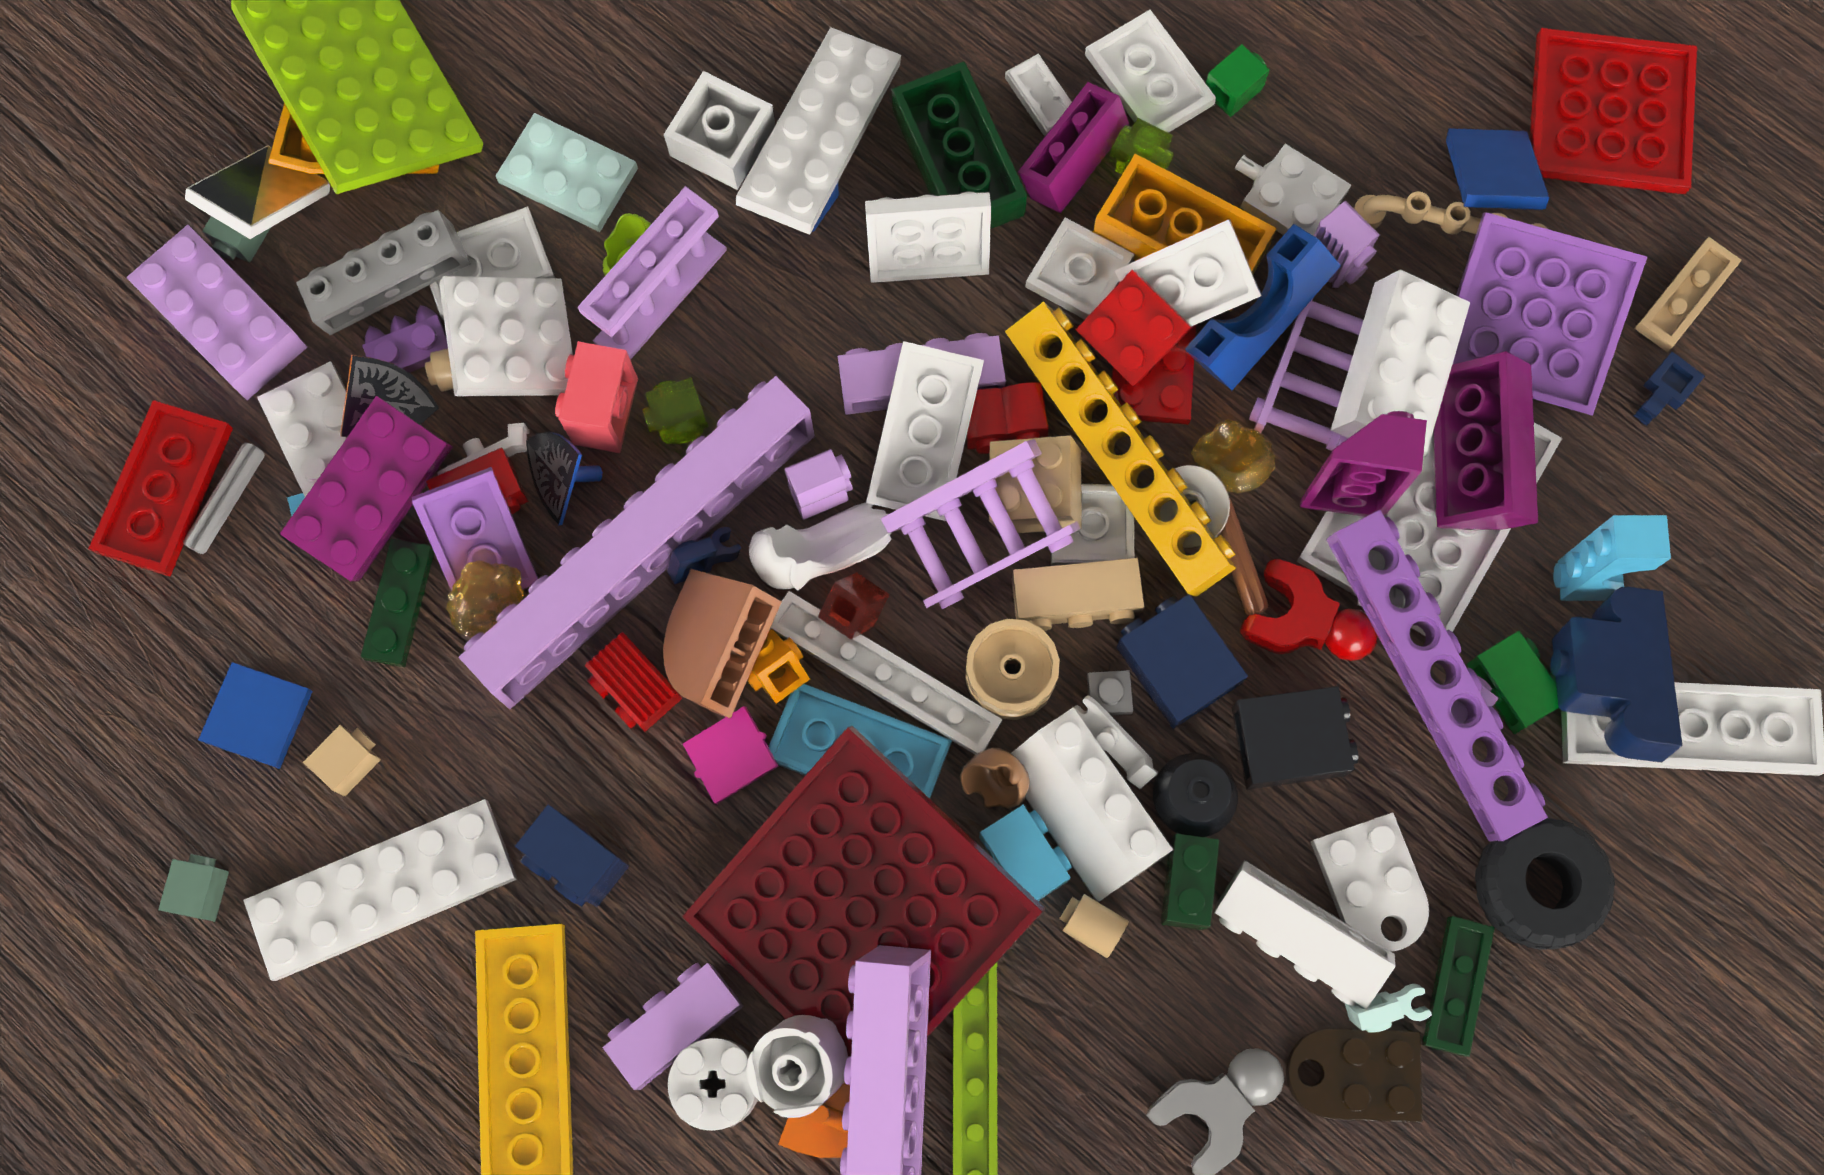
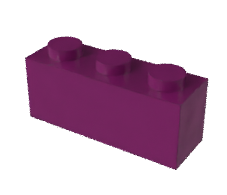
(1073, 147)

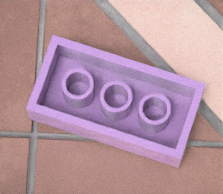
(217, 312)

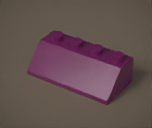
(1486, 446)
(1370, 467)

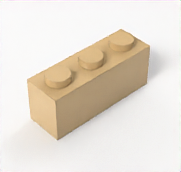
(1078, 593)

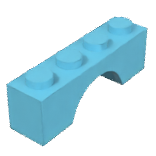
(1616, 547)

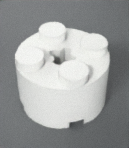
(819, 1070)
(695, 1102)

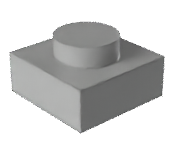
(1111, 691)

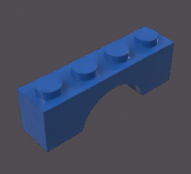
(1296, 273)

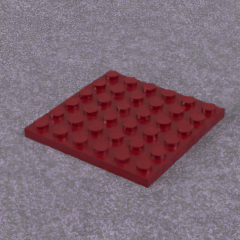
(855, 867)

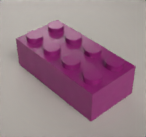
(366, 490)

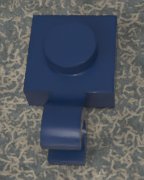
(1669, 385)
(701, 555)

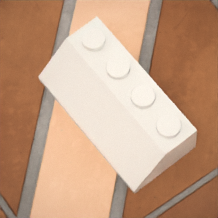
(1089, 806)

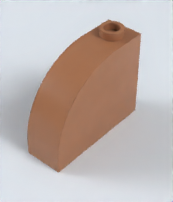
(716, 639)

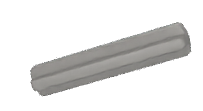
(223, 498)

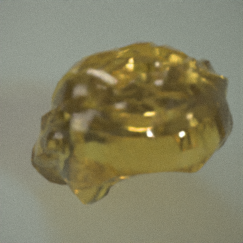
(1236, 456)
(482, 595)

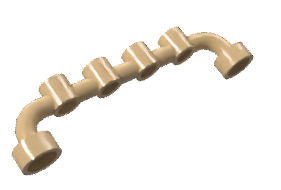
(1374, 209)

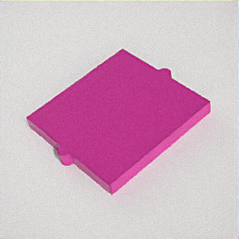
(730, 755)

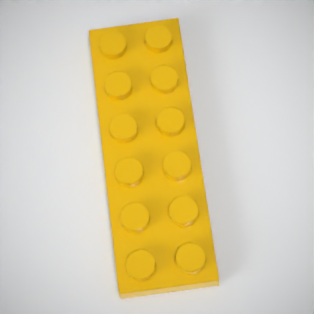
(523, 1051)

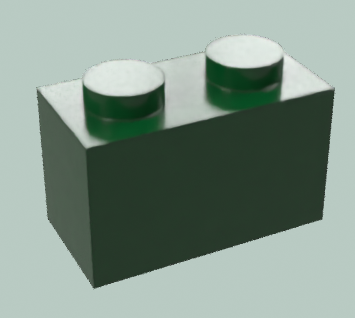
(1190, 882)

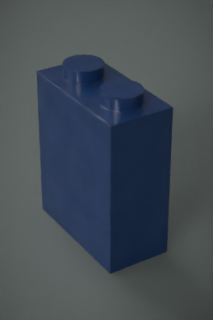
(1180, 659)

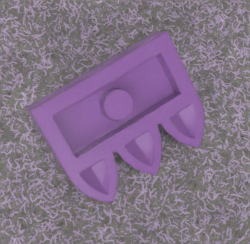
(407, 344)

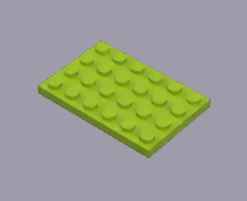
(359, 86)

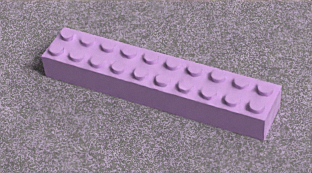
(639, 542)

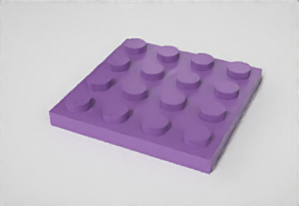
(1549, 304)

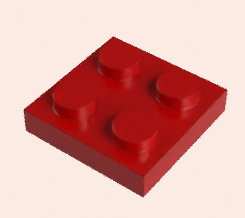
(1133, 328)

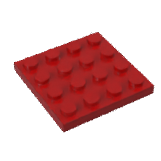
(1614, 110)

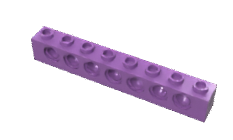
(1434, 701)

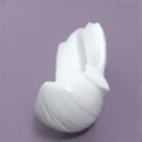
(793, 557)

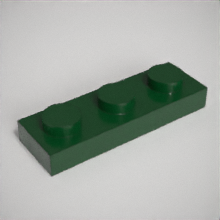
(397, 603)
(1458, 986)

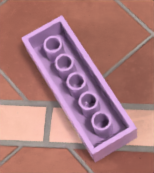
(886, 1062)

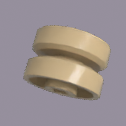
(1031, 653)

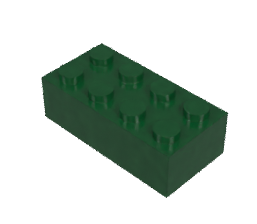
(957, 141)

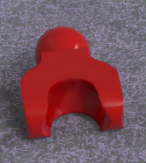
(1311, 618)

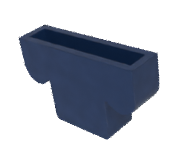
(1622, 671)

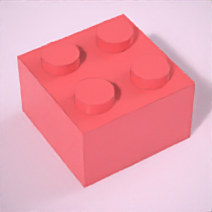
(597, 396)

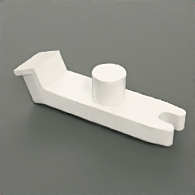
(511, 445)
(1117, 742)

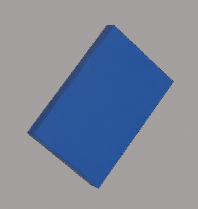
(1496, 169)

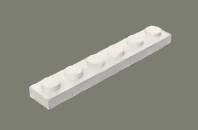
(887, 676)

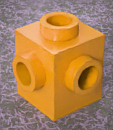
(778, 668)

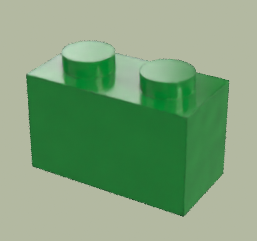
(1518, 680)

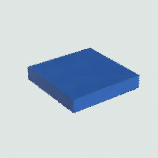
(255, 715)

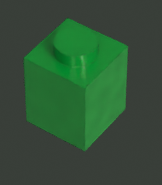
(1237, 79)

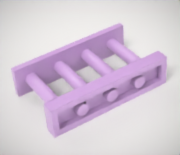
(654, 274)
(1263, 409)
(983, 484)

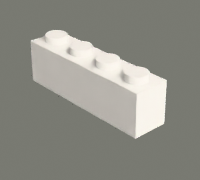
(1305, 935)

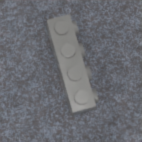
(382, 272)

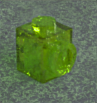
(1144, 141)
(675, 411)

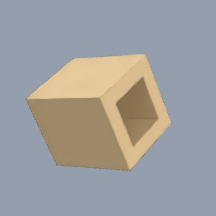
(343, 759)

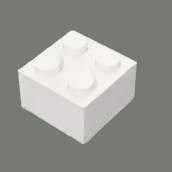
(720, 130)

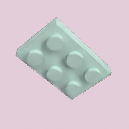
(567, 172)

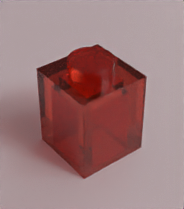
(853, 605)

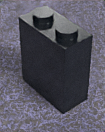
(1294, 737)

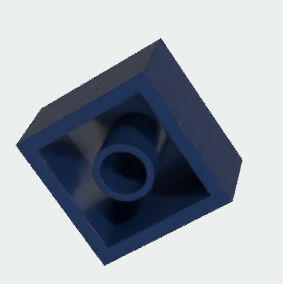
(566, 852)

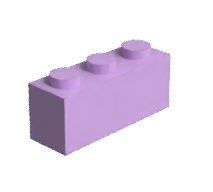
(671, 1024)

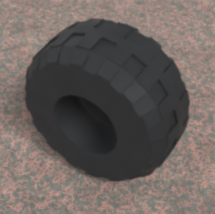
(1584, 876)

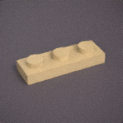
(1687, 294)

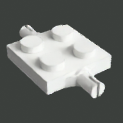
(1291, 191)

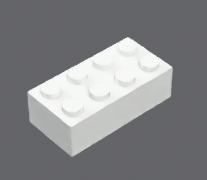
(1401, 354)

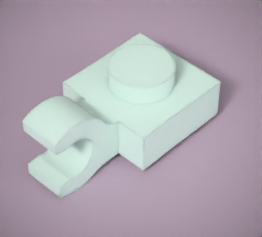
(1388, 1008)

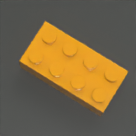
(1158, 209)

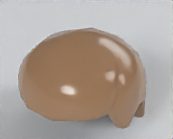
(996, 777)

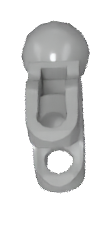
(1224, 1105)

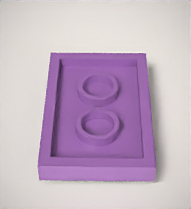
(470, 524)

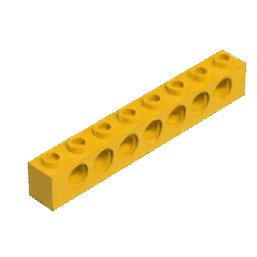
(1032, 339)

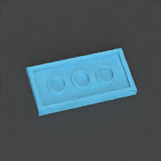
(817, 719)

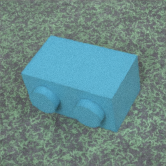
(1023, 852)

